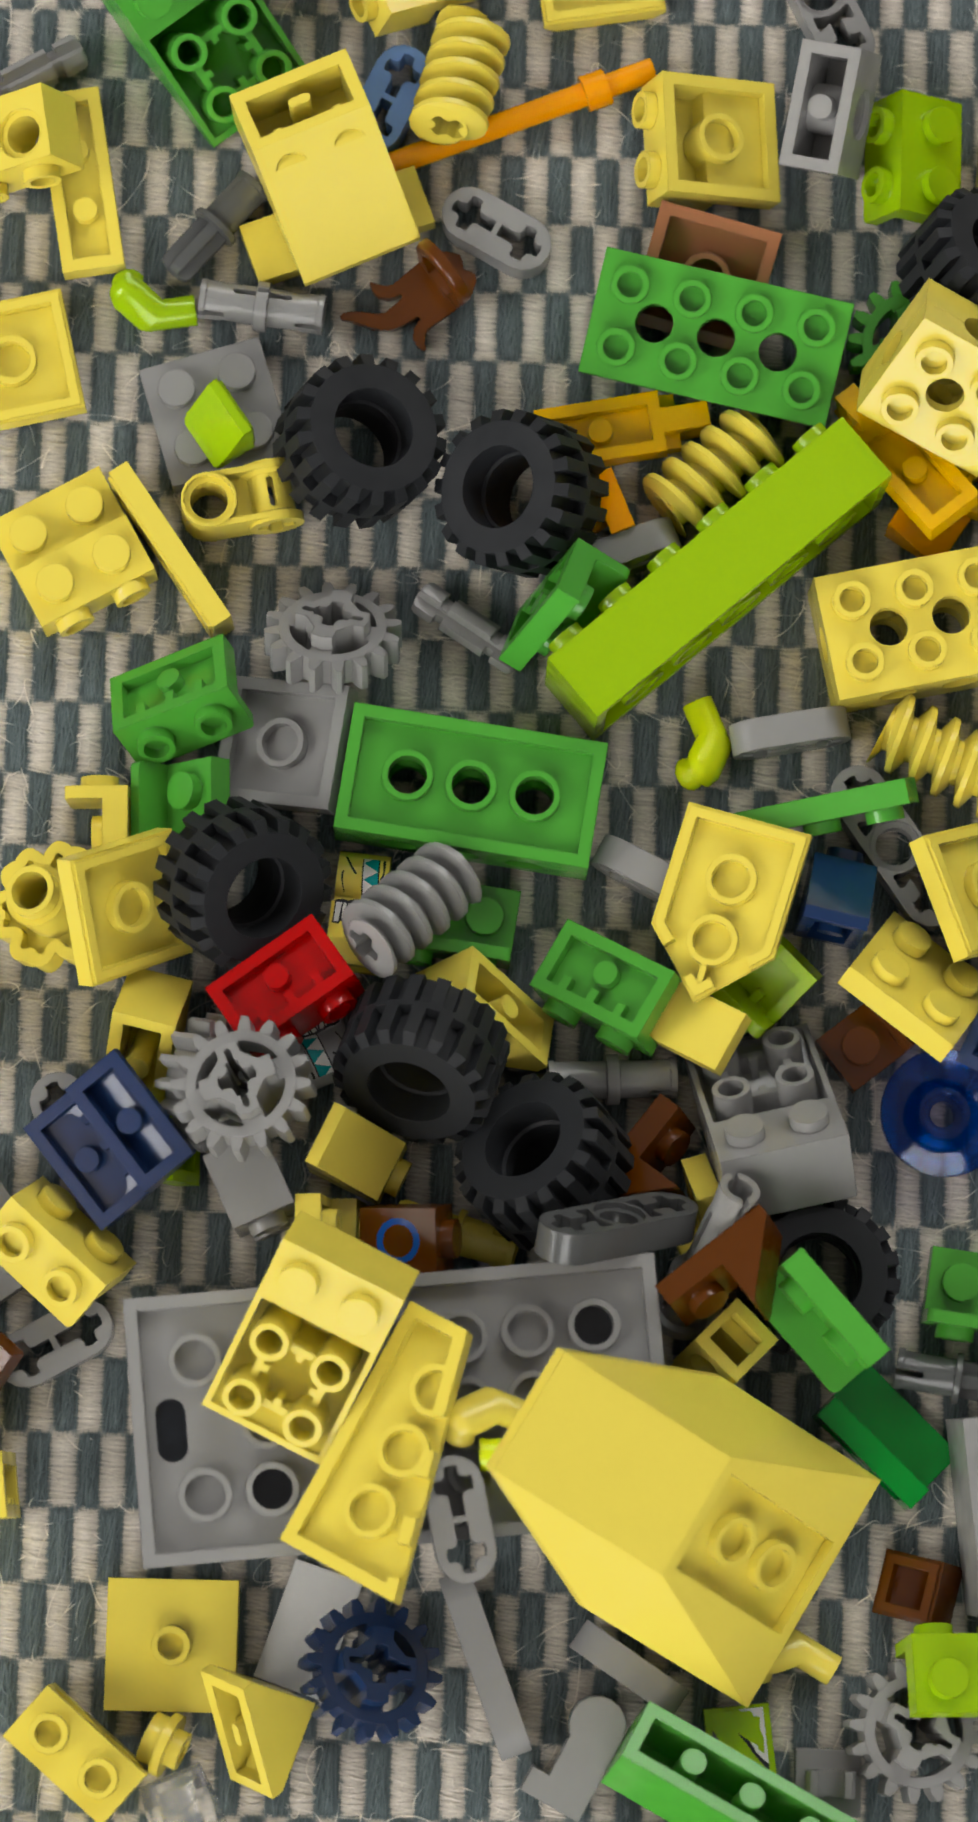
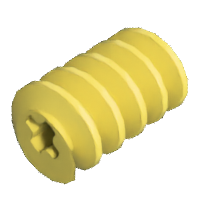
(459, 77)
(711, 468)
(930, 750)

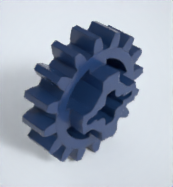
(349, 1689)

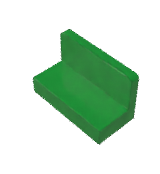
(885, 1436)

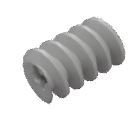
(410, 907)

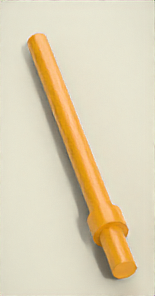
(593, 91)

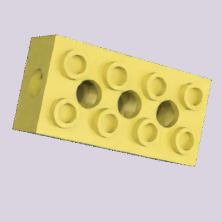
(927, 376)
(904, 597)

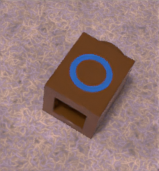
(413, 1233)

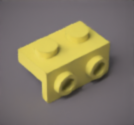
(58, 1250)

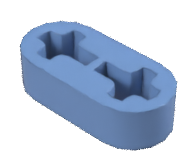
(379, 86)

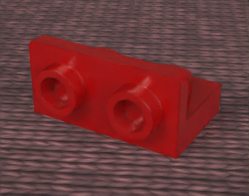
(291, 982)

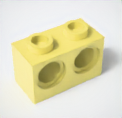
(58, 152)
(76, 1753)

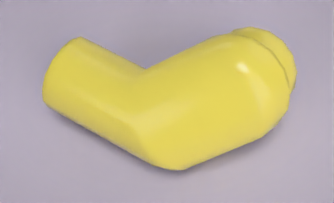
(480, 1412)
(806, 1655)

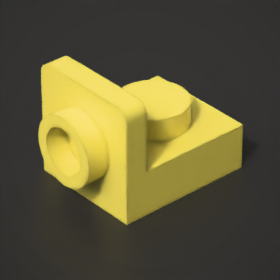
(105, 794)

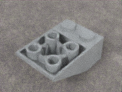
(776, 1121)

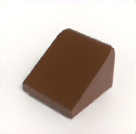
(917, 1588)

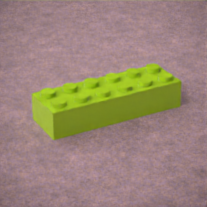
(716, 576)

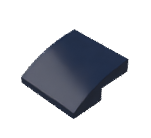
(110, 1140)

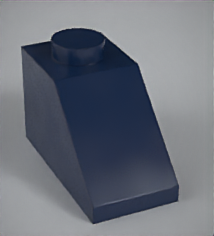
(837, 898)

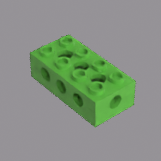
(699, 296)
(461, 750)

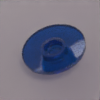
(907, 1120)

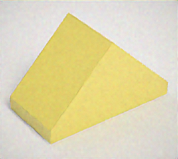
(256, 1727)

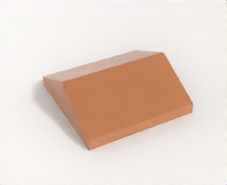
(714, 245)

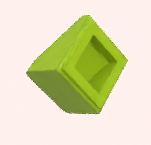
(219, 425)

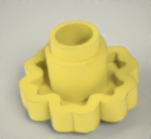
(34, 908)

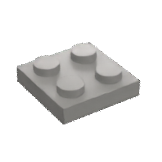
(176, 386)
(295, 746)

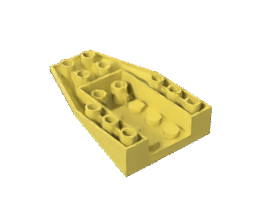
(679, 1508)

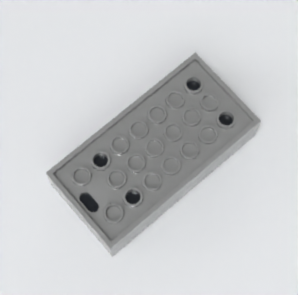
(228, 1492)

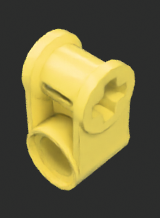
(246, 499)

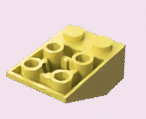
(324, 167)
(310, 1337)

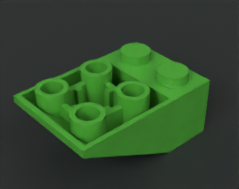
(206, 52)

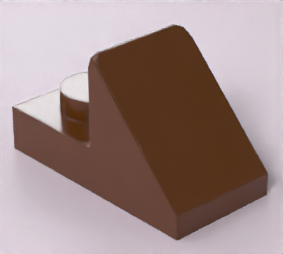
(862, 1047)
(657, 1142)
(741, 1257)

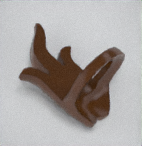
(427, 291)

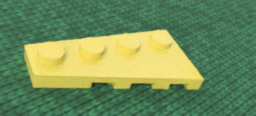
(382, 1465)

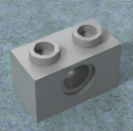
(830, 109)
(252, 1192)

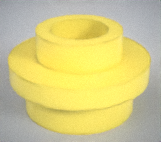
(164, 1743)

